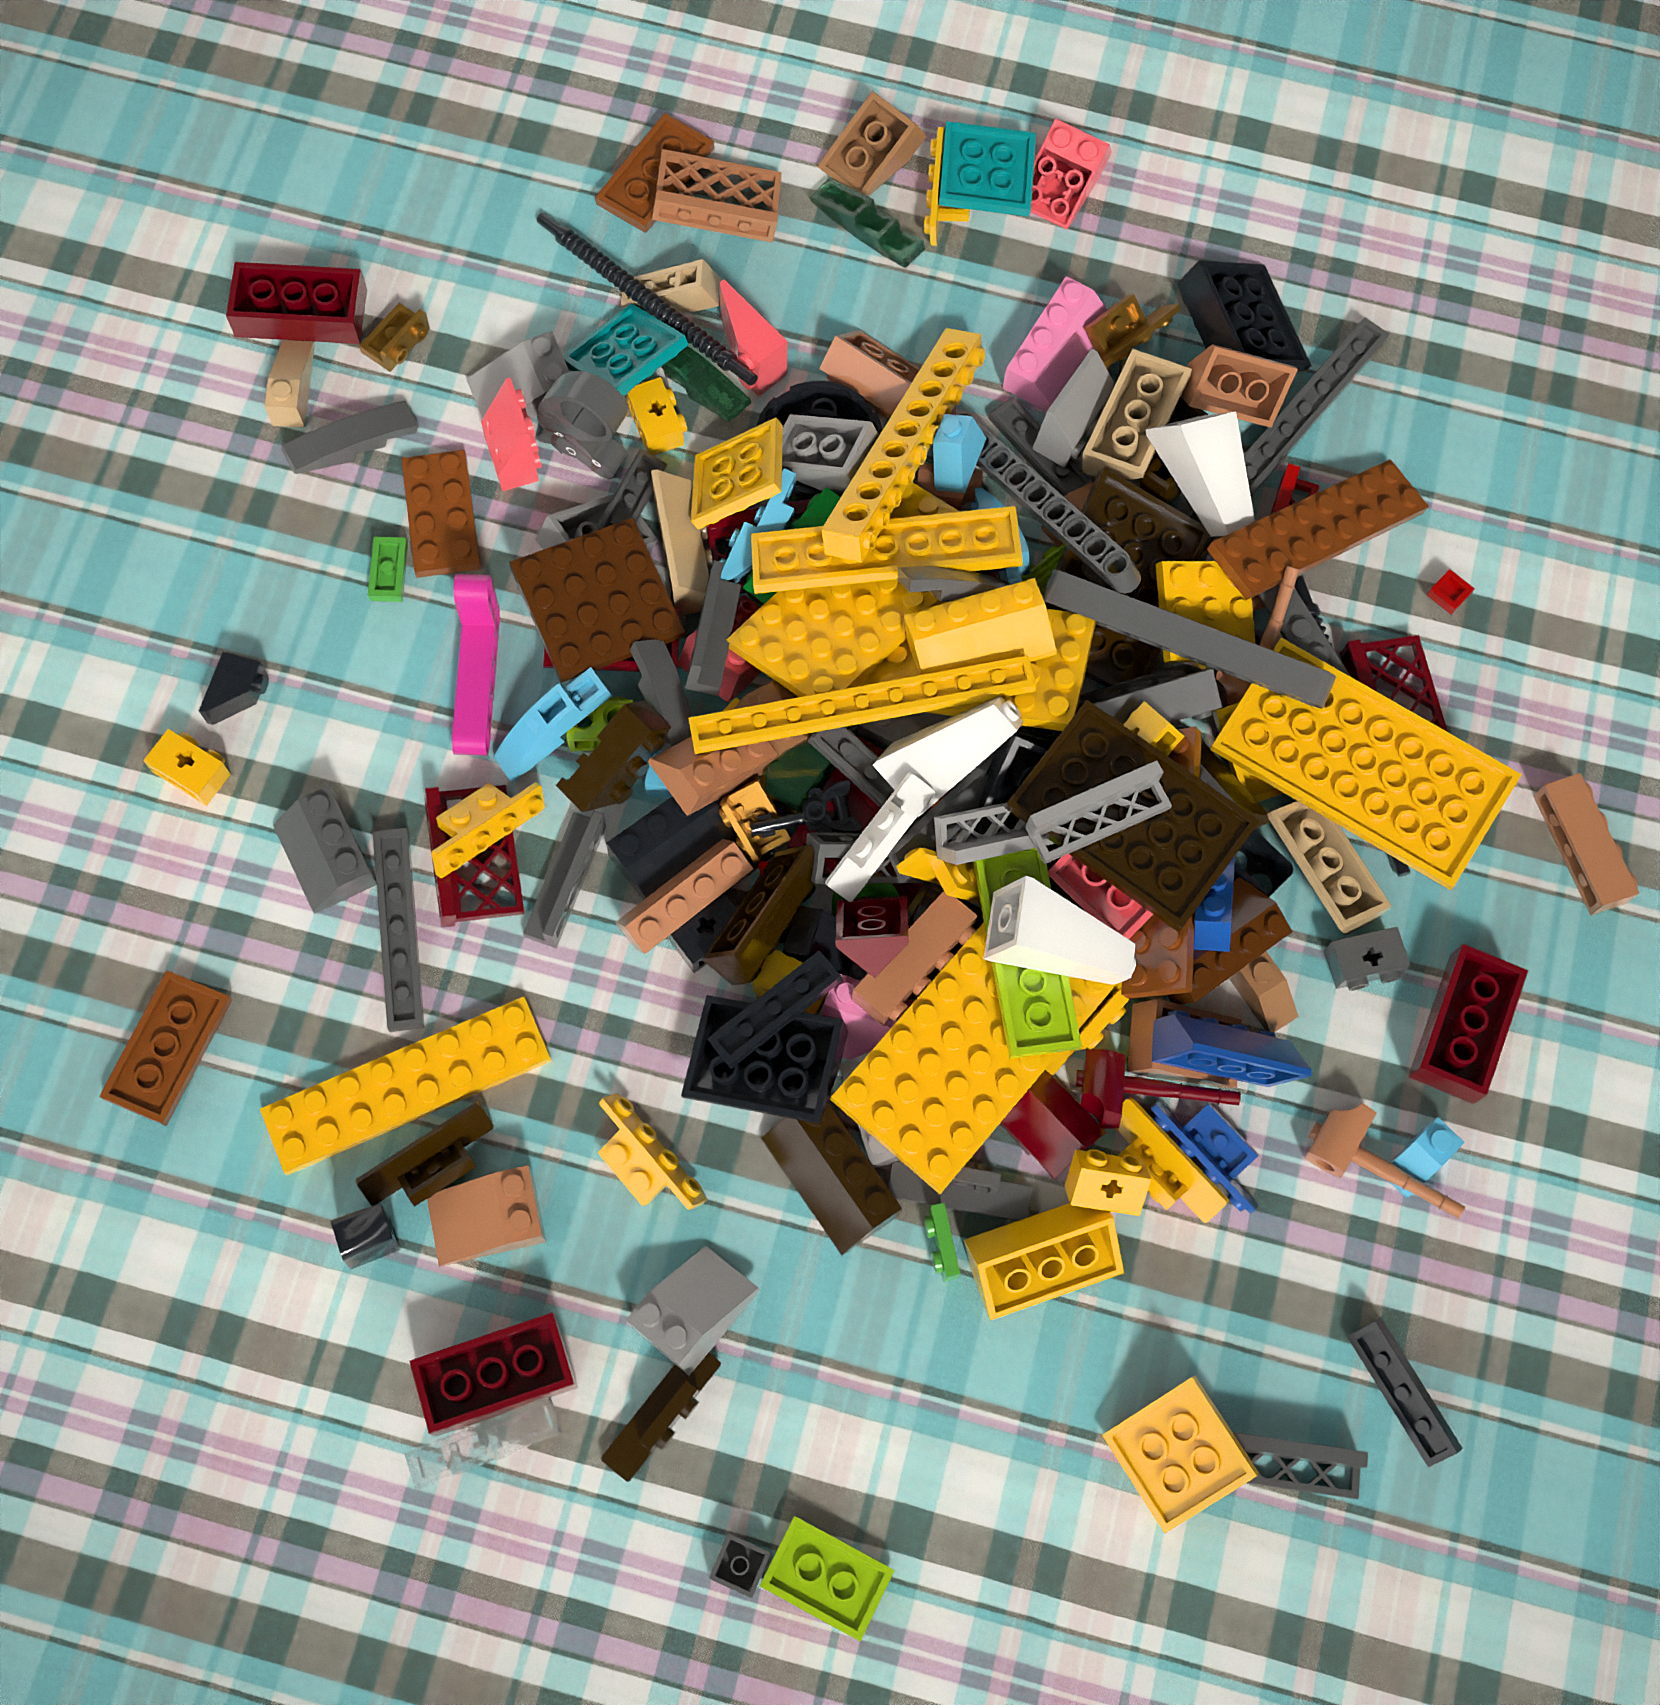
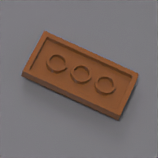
(633, 186)
(440, 513)
(166, 1048)

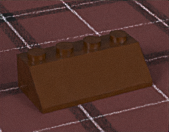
(1255, 928)

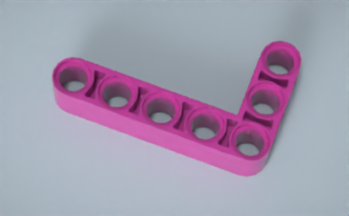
(477, 663)

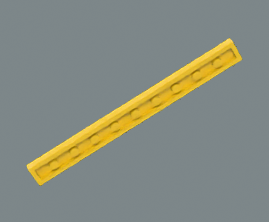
(862, 704)

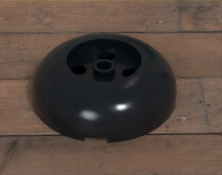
(818, 400)

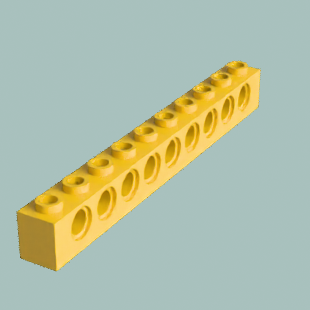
(902, 446)

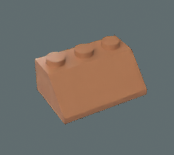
(869, 370)
(1238, 382)
(707, 776)

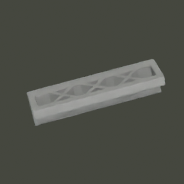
(1093, 800)
(983, 846)

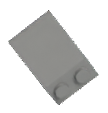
(530, 365)
(826, 450)
(580, 521)
(692, 1308)

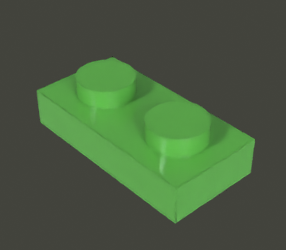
(388, 569)
(945, 1257)

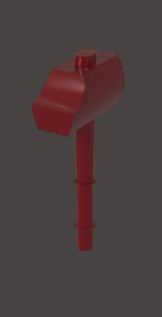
(1105, 1081)

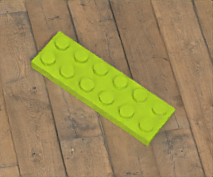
(1033, 1003)

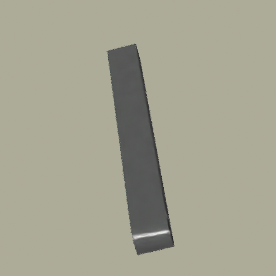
(1057, 514)
(1189, 639)

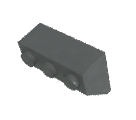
(323, 850)

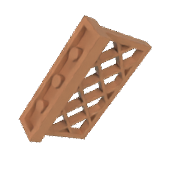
(714, 213)

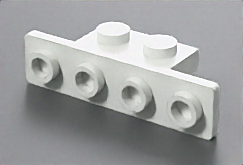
(880, 837)

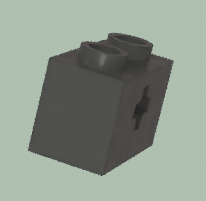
(1381, 947)

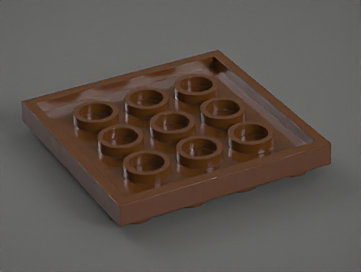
(595, 598)

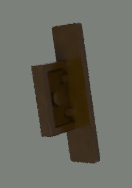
(429, 1161)
(654, 1420)

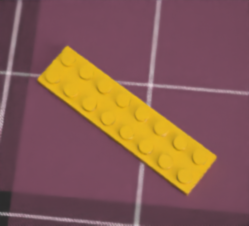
(947, 540)
(404, 1085)

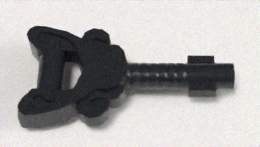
(814, 814)

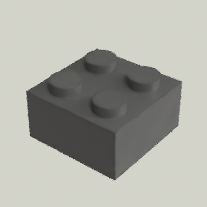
(739, 1565)

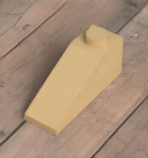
(684, 287)
(290, 384)

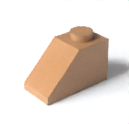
(1266, 993)

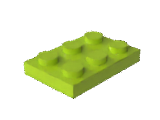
(827, 1578)

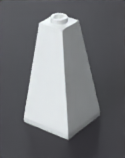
(1209, 468)
(950, 748)
(1052, 935)

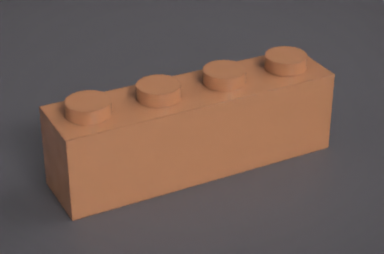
(1586, 844)
(684, 895)
(929, 947)

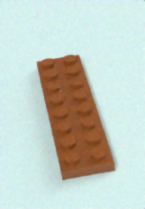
(1317, 528)
(1161, 952)

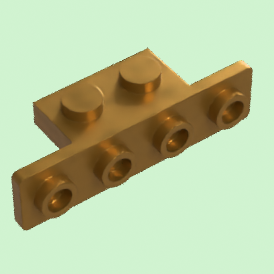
(1125, 327)

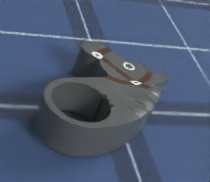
(581, 418)

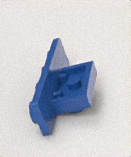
(1216, 1147)

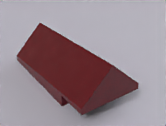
(872, 930)
(1051, 1125)

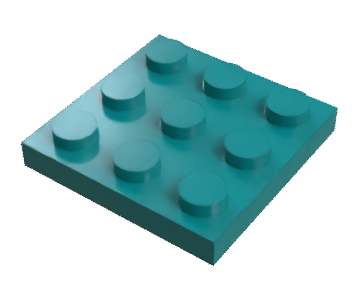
(987, 169)
(626, 349)

